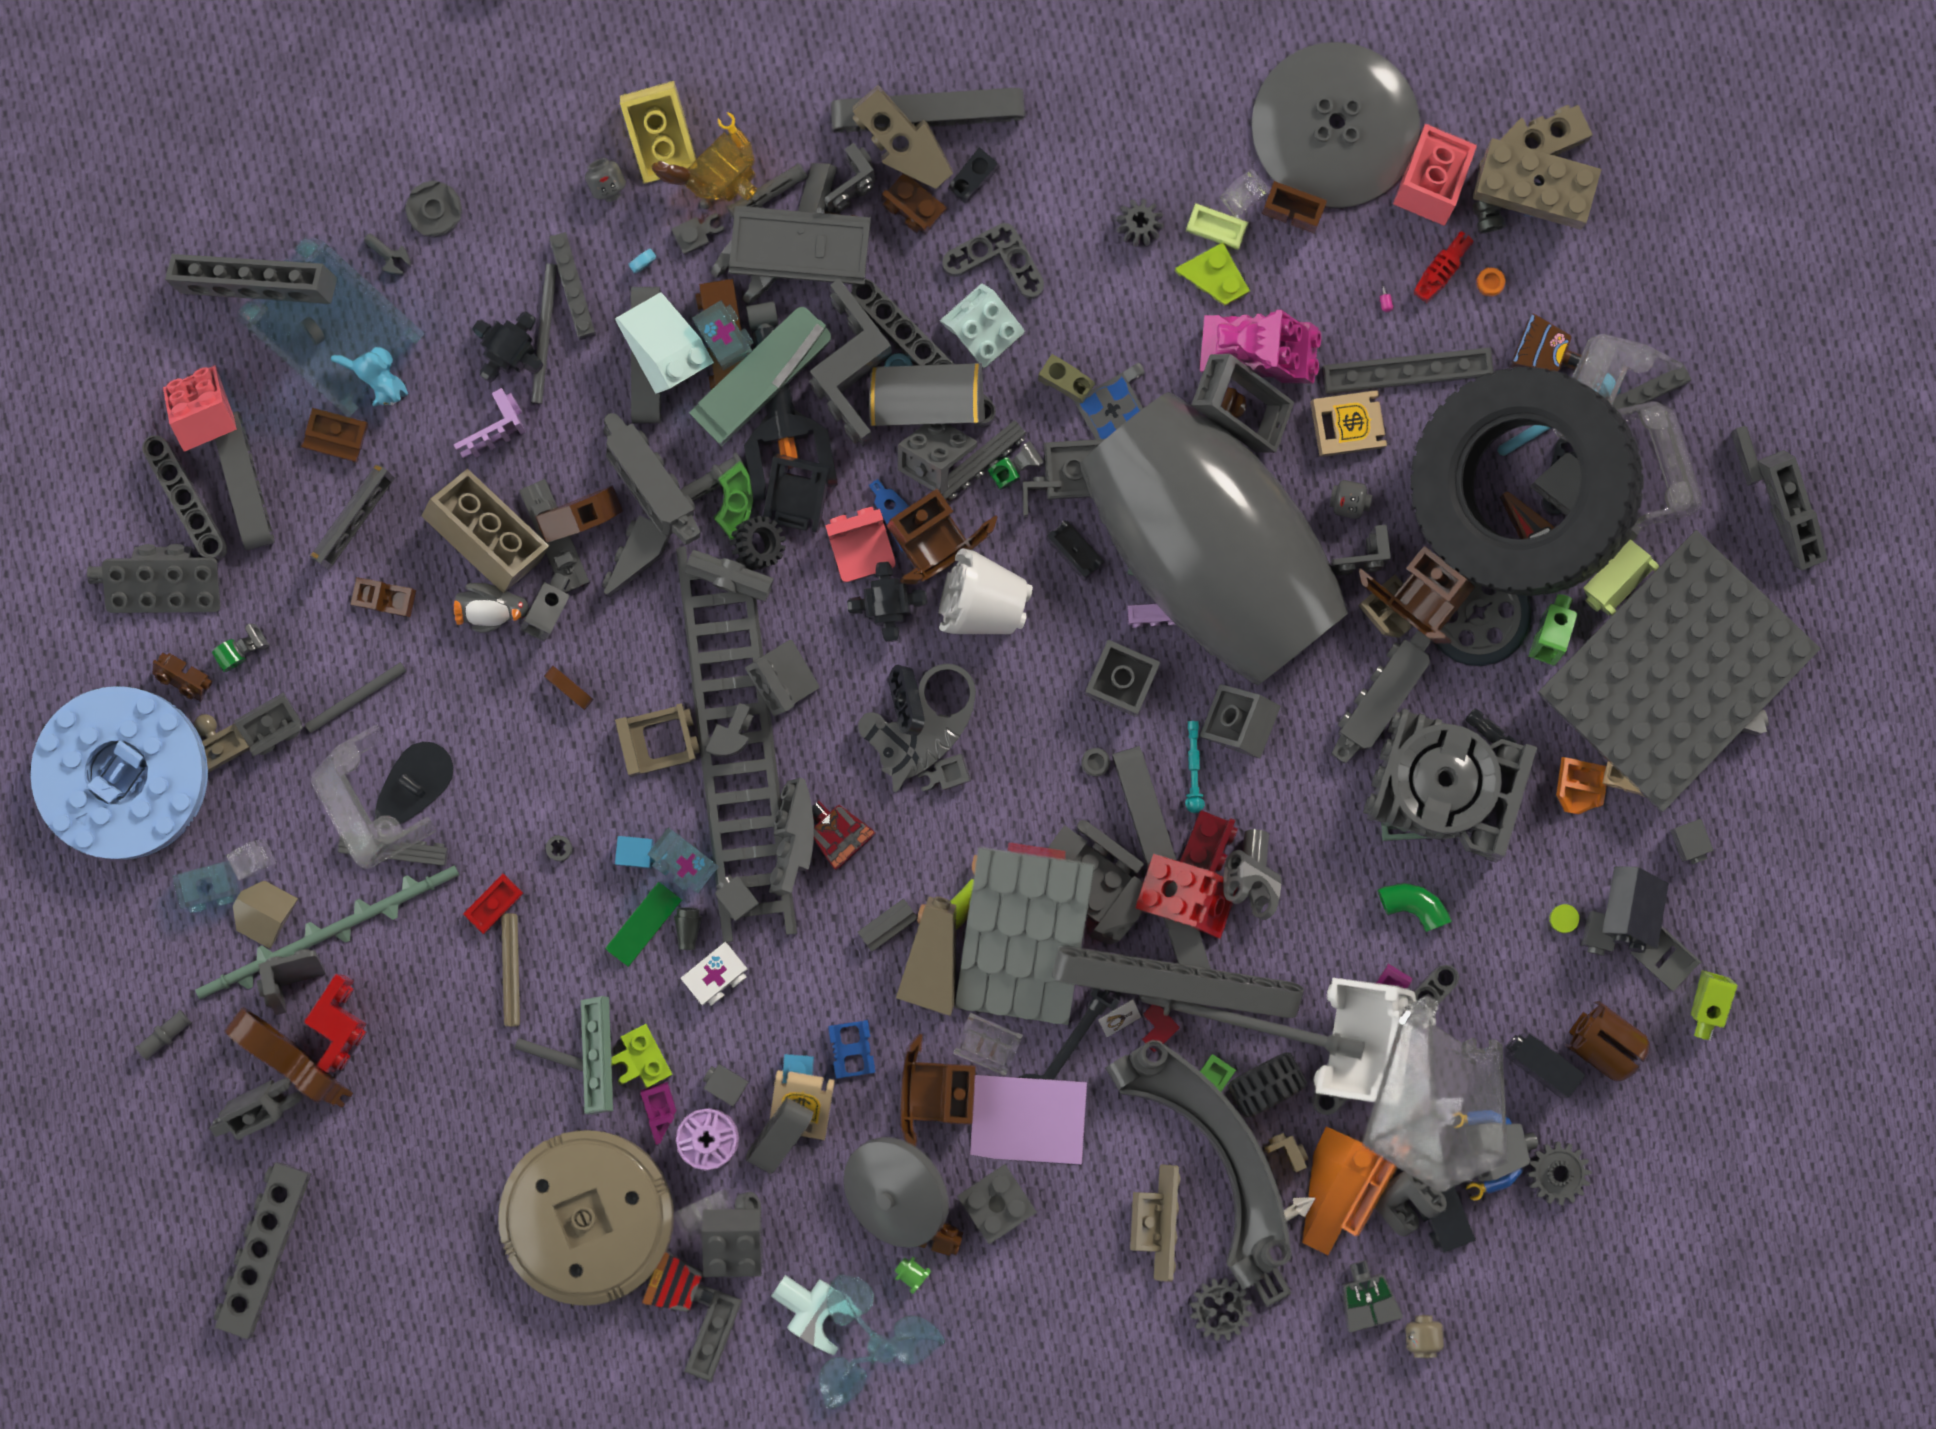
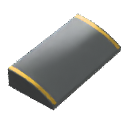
(926, 394)
(352, 516)

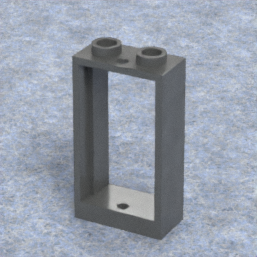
(1211, 393)

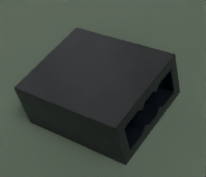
(1635, 908)
(1544, 1064)

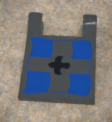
(1111, 403)

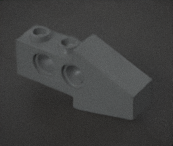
(1792, 510)

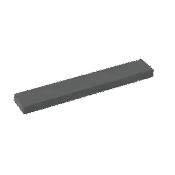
(1407, 370)

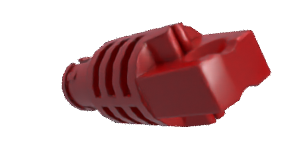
(1442, 268)

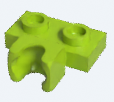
(641, 1058)

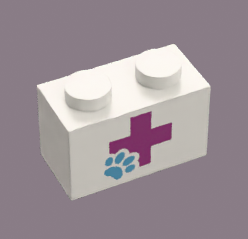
(715, 974)

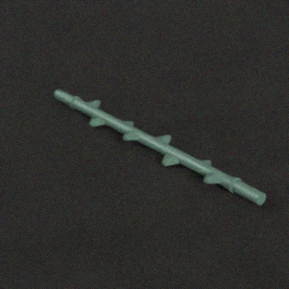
(340, 929)

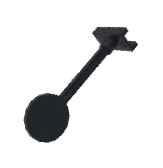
(1097, 1006)

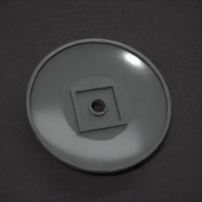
(1344, 163)

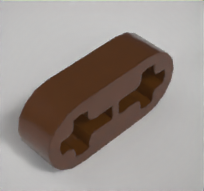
(568, 687)

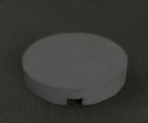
(441, 206)

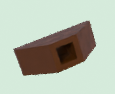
(579, 514)

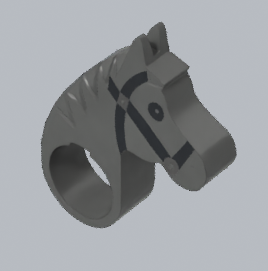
(908, 754)

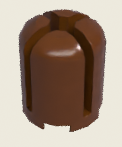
(1599, 1052)

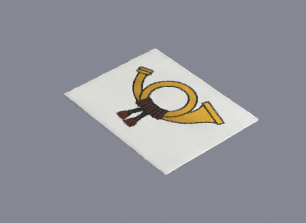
(1119, 1018)

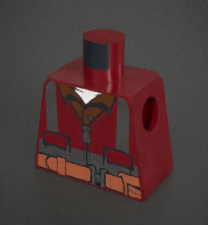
(839, 833)

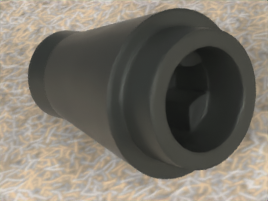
(687, 927)

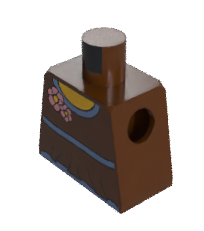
(1544, 347)

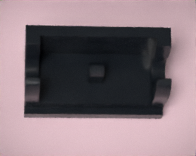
(1075, 550)

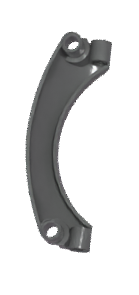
(1257, 1203)

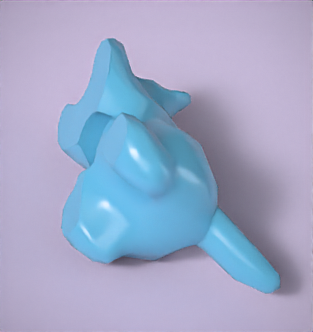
(375, 371)

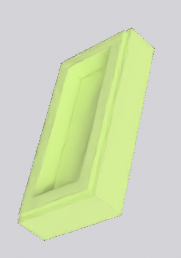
(1216, 226)

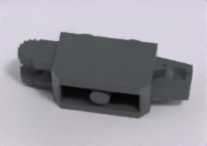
(254, 1109)

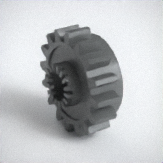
(1543, 1171)

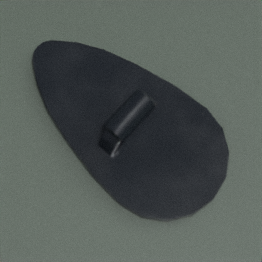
(415, 781)

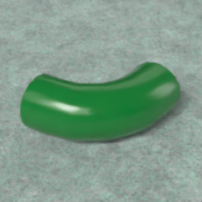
(1416, 901)

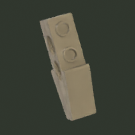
(1568, 119)
(921, 157)

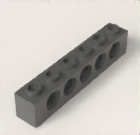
(251, 278)
(227, 1316)

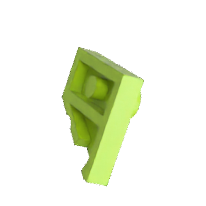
(1215, 274)

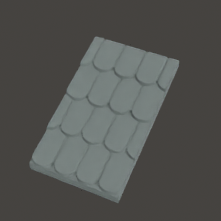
(1018, 917)

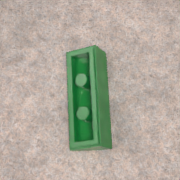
(643, 924)

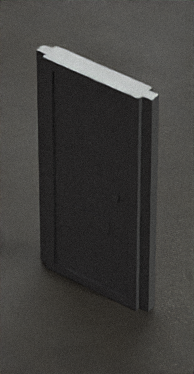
(799, 245)

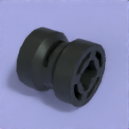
(1488, 217)

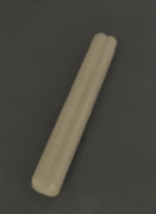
(510, 965)

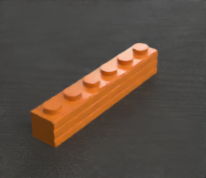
(1369, 1196)

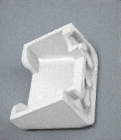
(1366, 1015)

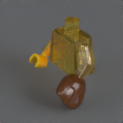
(719, 171)

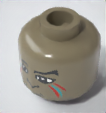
(1424, 1336)

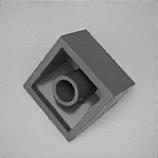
(1240, 720)

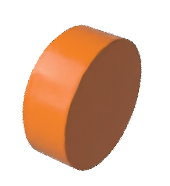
(1490, 282)

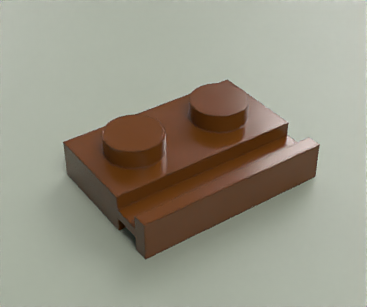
(334, 435)

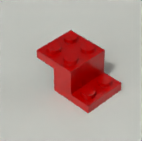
(336, 1023)

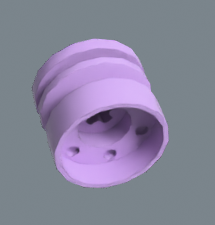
(719, 1126)

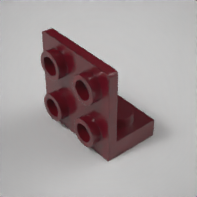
(1208, 842)

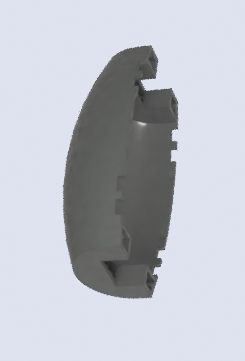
(1213, 537)

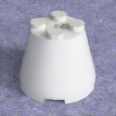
(982, 597)

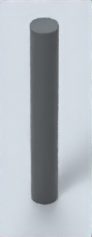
(549, 1054)

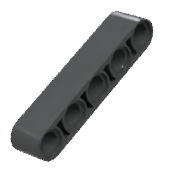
(644, 401)
(178, 486)
(243, 487)

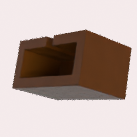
(1294, 204)

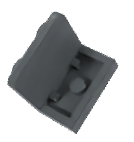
(859, 184)
(285, 971)

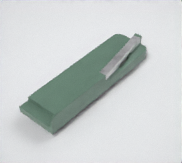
(761, 375)

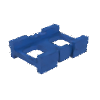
(843, 1050)

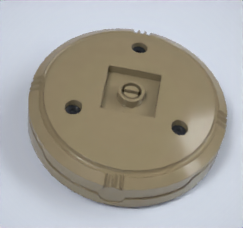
(586, 1217)

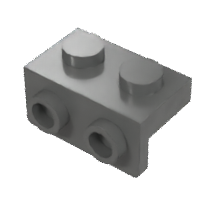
(269, 725)

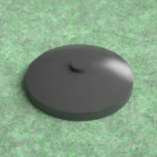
(896, 1192)

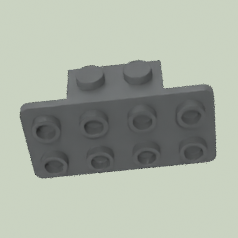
(161, 581)

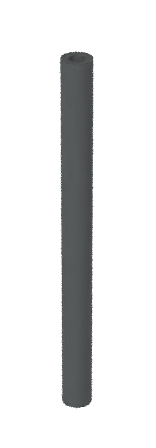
(544, 331)

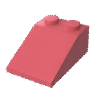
(1435, 175)

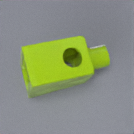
(1712, 991)

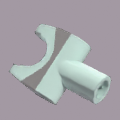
(809, 1311)

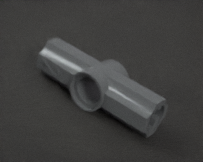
(729, 575)

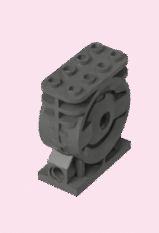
(1395, 805)

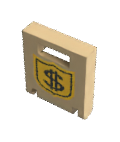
(1354, 423)
(807, 1092)

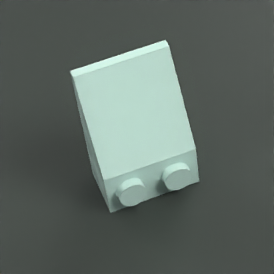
(663, 343)

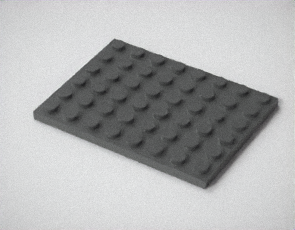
(1678, 670)

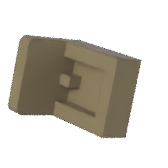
(1295, 1153)

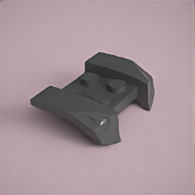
(1111, 892)

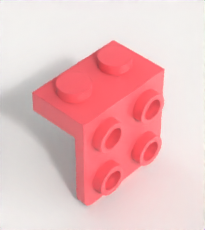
(859, 543)

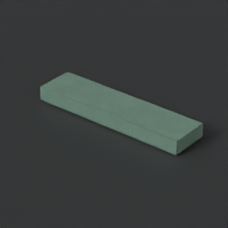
(596, 1055)

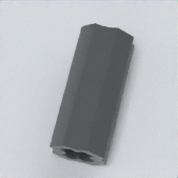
(887, 925)

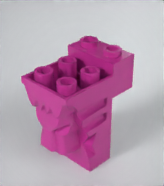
(1267, 345)

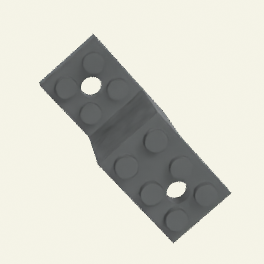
(849, 363)

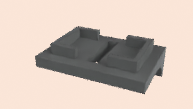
(1676, 966)

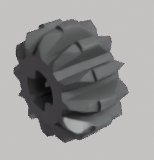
(1149, 218)

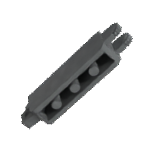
(649, 480)
(1383, 697)

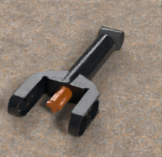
(782, 421)

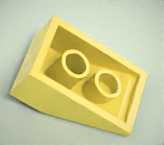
(657, 128)

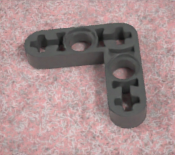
(1005, 250)

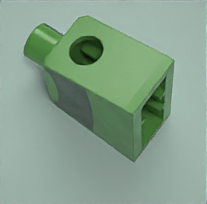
(1554, 631)

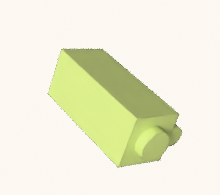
(1619, 578)

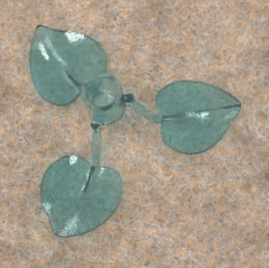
(914, 1340)

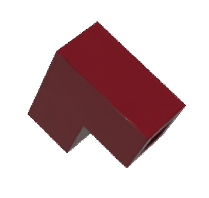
(1163, 1025)

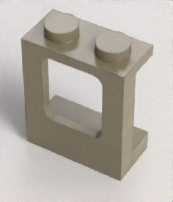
(634, 745)

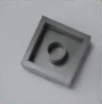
(1122, 678)
(732, 1242)

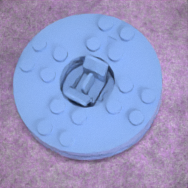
(119, 773)

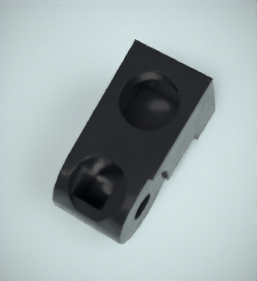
(973, 175)

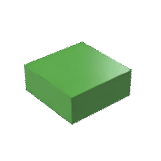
(1217, 1072)

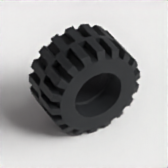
(1267, 1084)

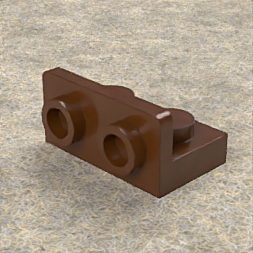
(913, 203)

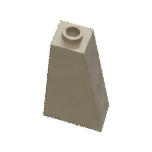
(931, 966)

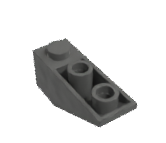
(640, 552)

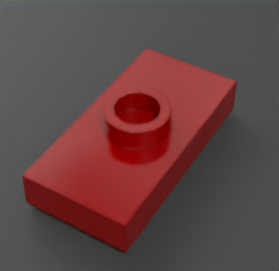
(493, 903)

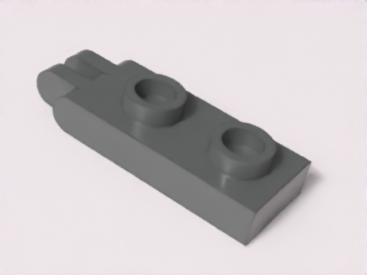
(1105, 846)

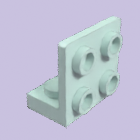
(983, 324)

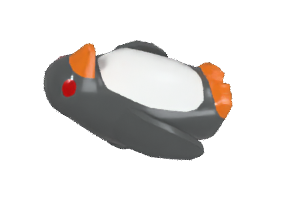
(487, 607)

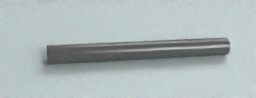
(355, 697)

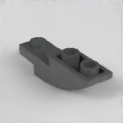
(796, 827)

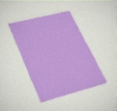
(1028, 1119)

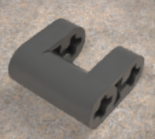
(1398, 1192)

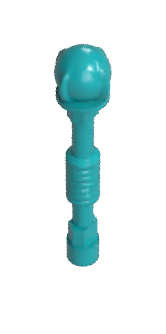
(1194, 801)

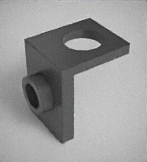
(1038, 483)

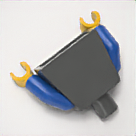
(1517, 1155)

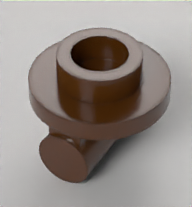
(1234, 402)

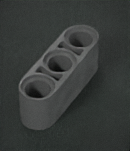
(779, 1135)

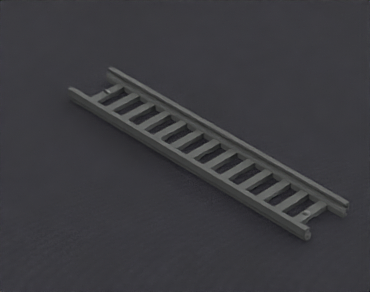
(765, 736)

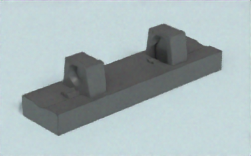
(562, 551)

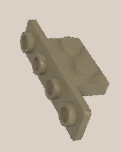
(1155, 1222)

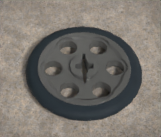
(1482, 651)

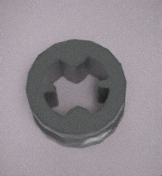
(549, 848)

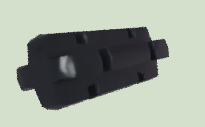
(1487, 727)

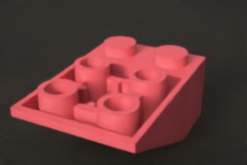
(198, 408)

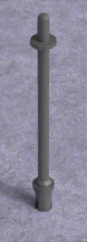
(1332, 1043)

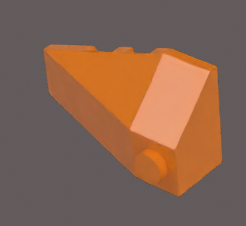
(1337, 1177)

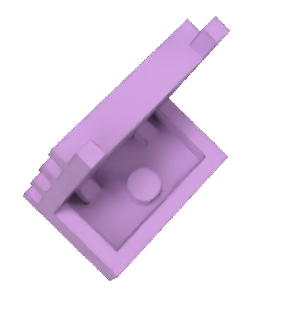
(506, 426)

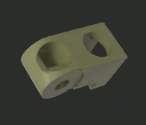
(1066, 379)

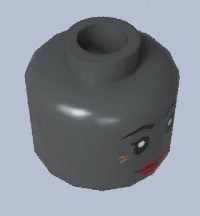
(605, 179)
(1350, 499)

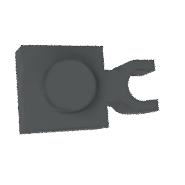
(692, 234)
(949, 772)

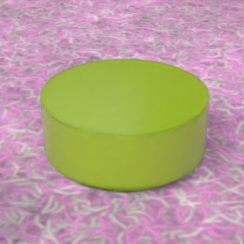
(1564, 918)

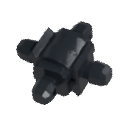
(507, 346)
(887, 602)

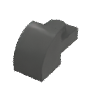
(730, 741)

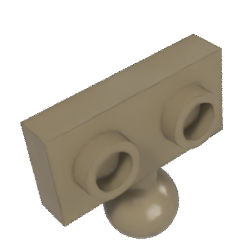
(219, 746)

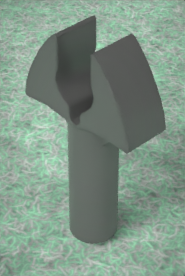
(388, 254)

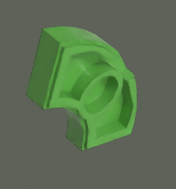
(737, 499)

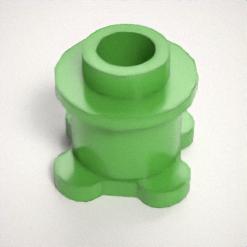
(911, 1273)

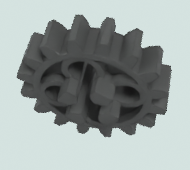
(1224, 1326)

